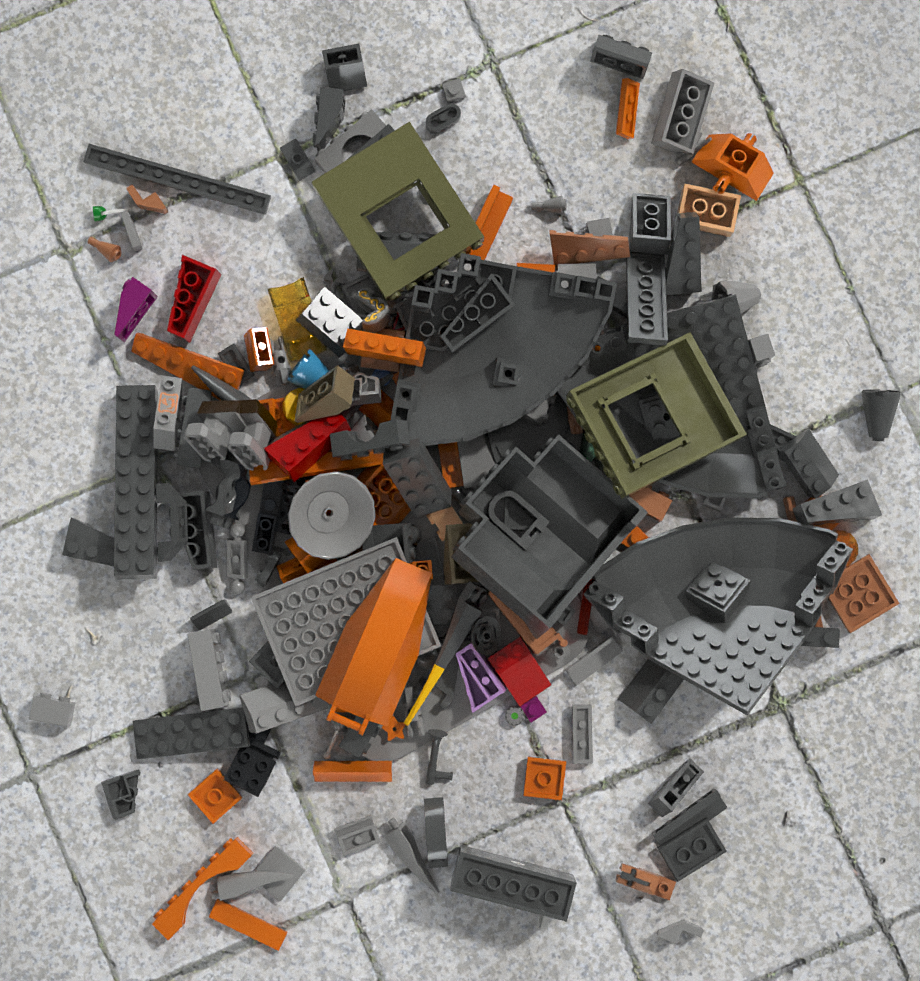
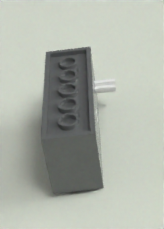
(514, 884)

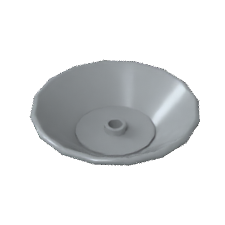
(344, 527)

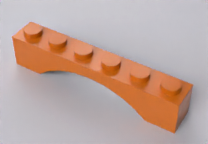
(174, 917)

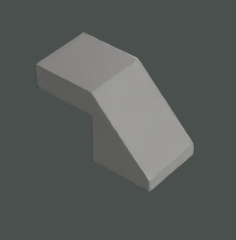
(673, 932)

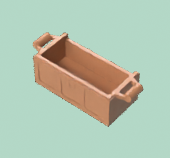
(519, 625)

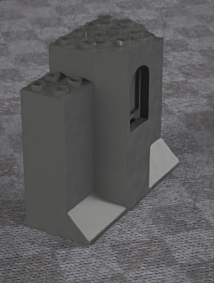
(575, 522)

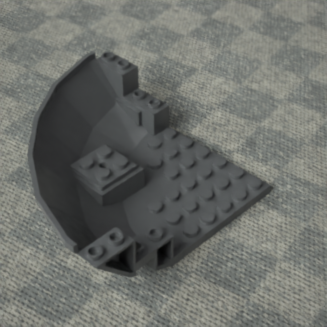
(717, 326)
(728, 635)

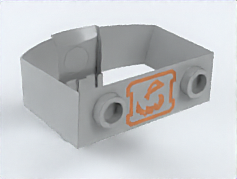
(168, 413)

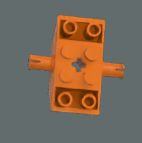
(735, 164)

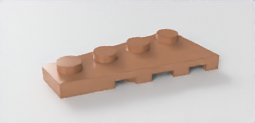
(575, 248)

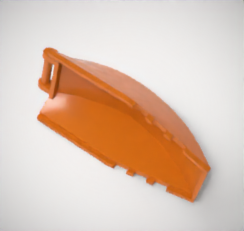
(378, 648)

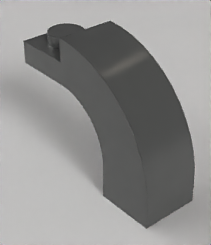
(435, 832)

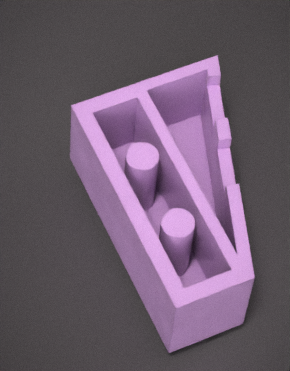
(479, 677)

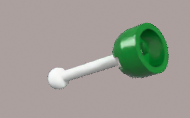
(100, 212)

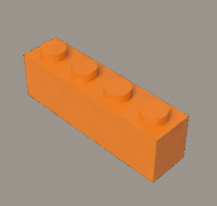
(384, 347)

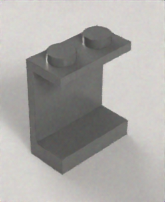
(386, 532)

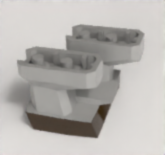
(236, 426)

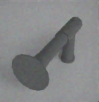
(437, 736)

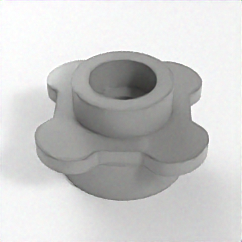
(559, 657)

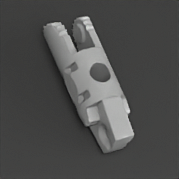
(281, 369)
(408, 703)

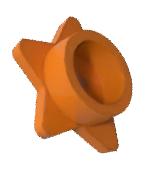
(399, 727)

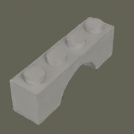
(364, 129)

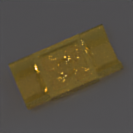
(288, 304)

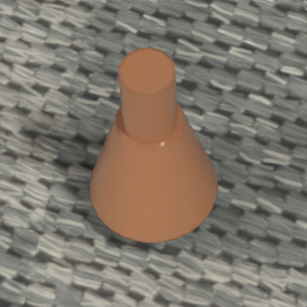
(109, 251)

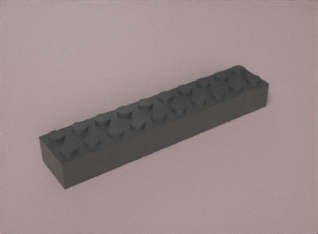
(135, 483)

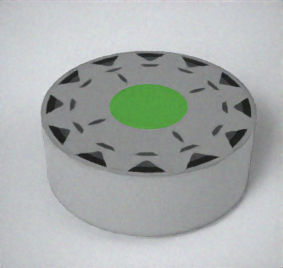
(514, 715)

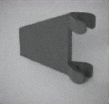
(445, 683)

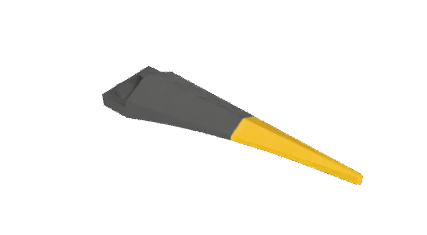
(464, 617)

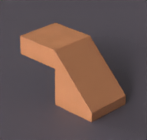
(150, 203)

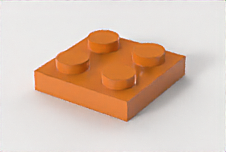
(544, 778)
(215, 796)

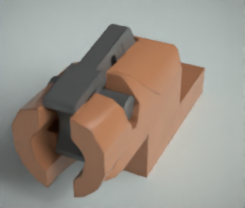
(646, 881)

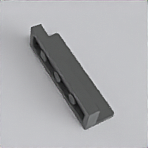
(707, 806)

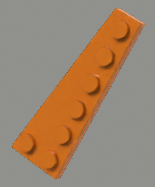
(180, 360)

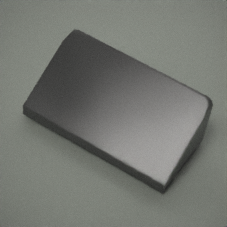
(211, 614)

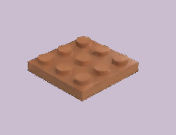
(861, 594)

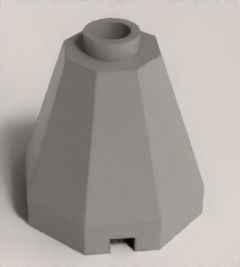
(746, 293)

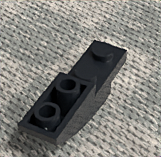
(267, 516)

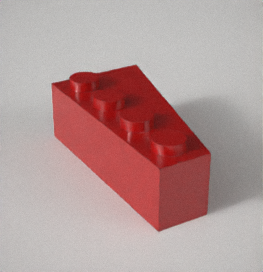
(192, 296)
(305, 445)

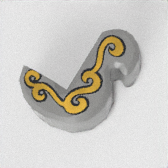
(376, 307)

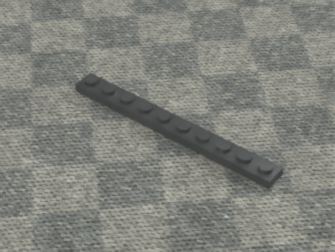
(177, 179)

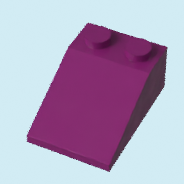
(133, 305)

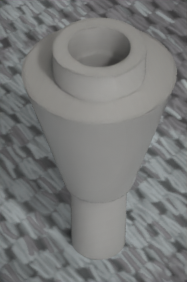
(554, 205)

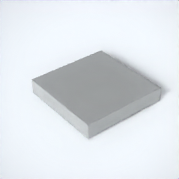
(281, 862)

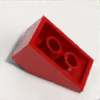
(519, 671)

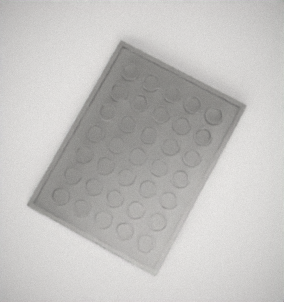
(311, 611)

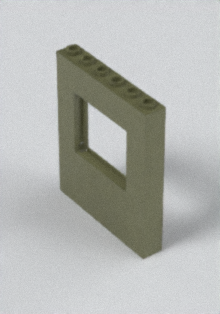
(379, 177)
(690, 398)

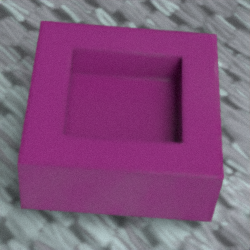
(533, 709)

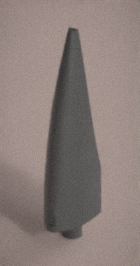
(218, 387)

